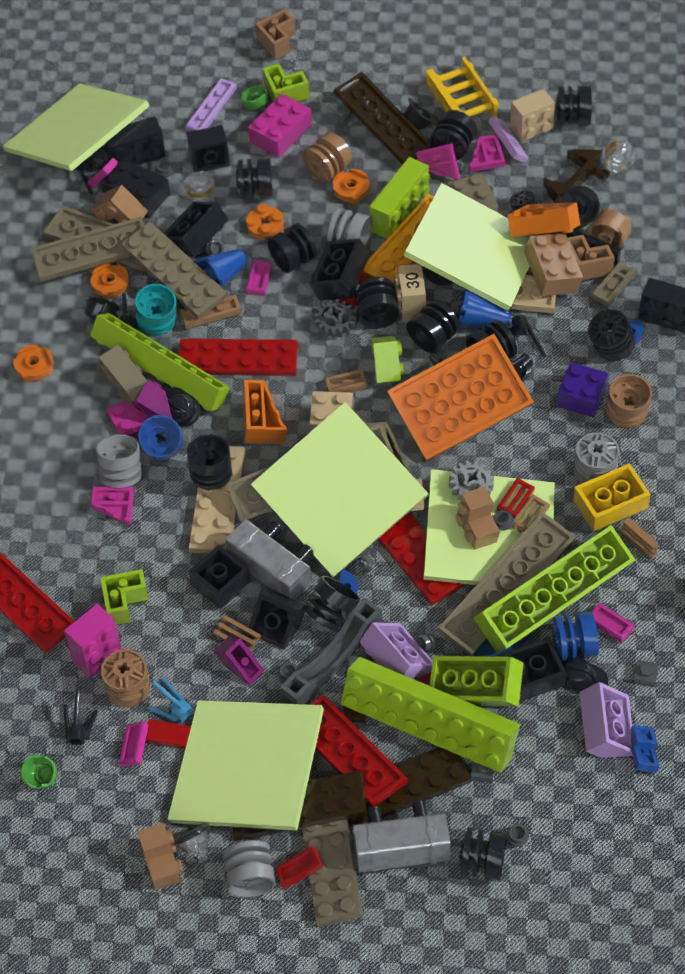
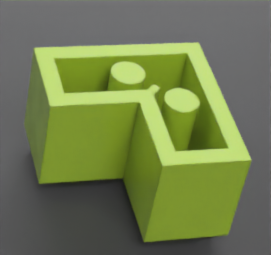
(292, 85)
(386, 359)
(123, 590)

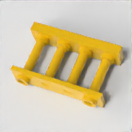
(443, 96)

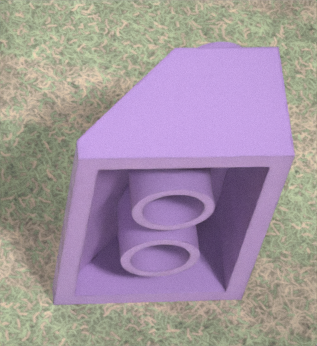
(396, 650)
(606, 721)

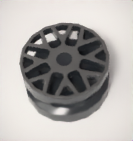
(527, 198)

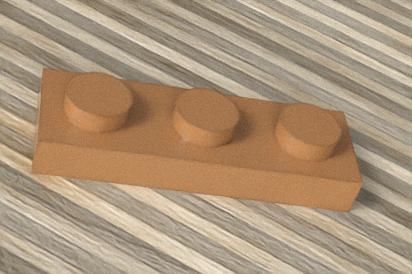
(226, 308)

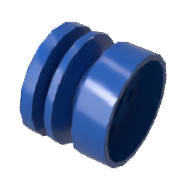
(157, 426)
(575, 636)

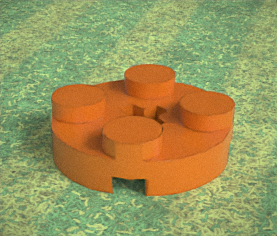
(355, 193)
(264, 213)
(109, 289)
(33, 372)

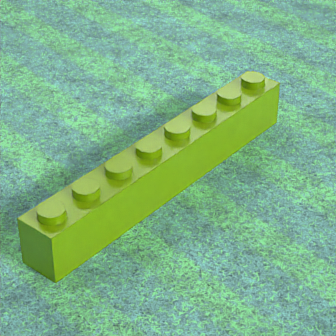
(160, 361)

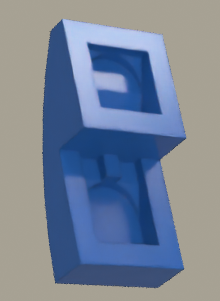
(643, 748)

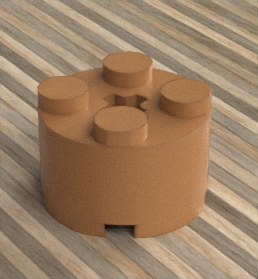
(611, 227)

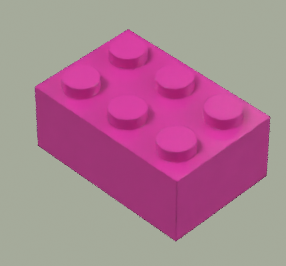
(280, 125)
(92, 640)

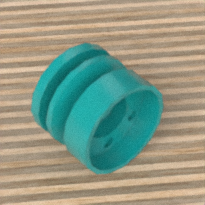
(155, 309)

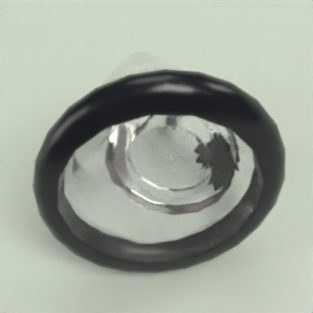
(195, 843)

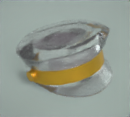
(618, 156)
(200, 186)

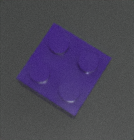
(582, 389)

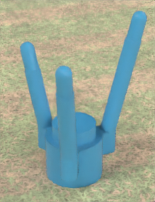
(180, 708)

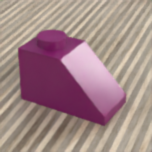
(152, 399)
(239, 659)

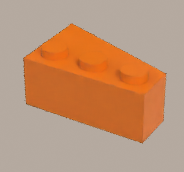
(543, 219)
(260, 416)

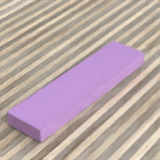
(211, 105)

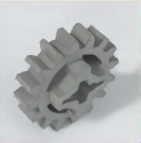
(470, 478)

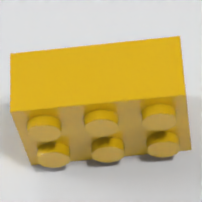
(611, 497)

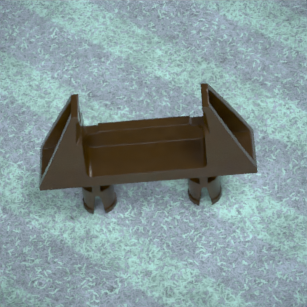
(589, 165)

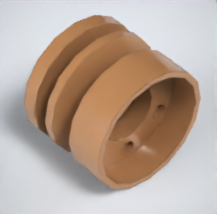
(327, 157)
(628, 400)
(125, 678)

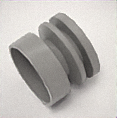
(346, 227)
(595, 456)
(119, 461)
(249, 869)

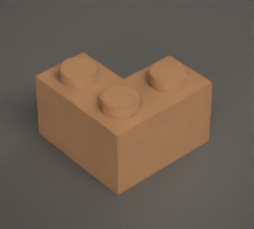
(275, 33)
(118, 204)
(592, 261)
(476, 518)
(158, 852)

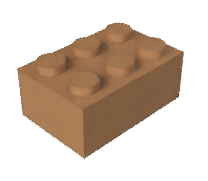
(553, 264)

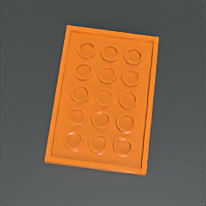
(460, 397)

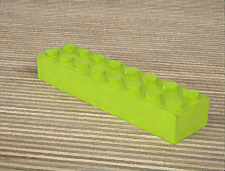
(554, 589)
(430, 714)

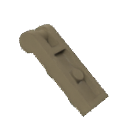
(614, 284)

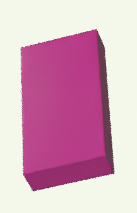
(102, 173)
(259, 277)
(612, 623)
(133, 744)

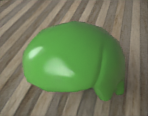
(255, 98)
(38, 772)

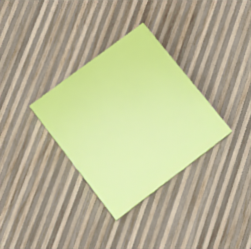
(76, 126)
(470, 247)
(339, 489)
(447, 551)
(246, 765)

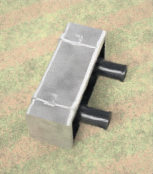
(270, 560)
(401, 841)

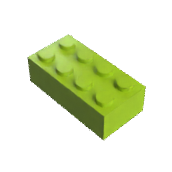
(399, 197)
(479, 679)

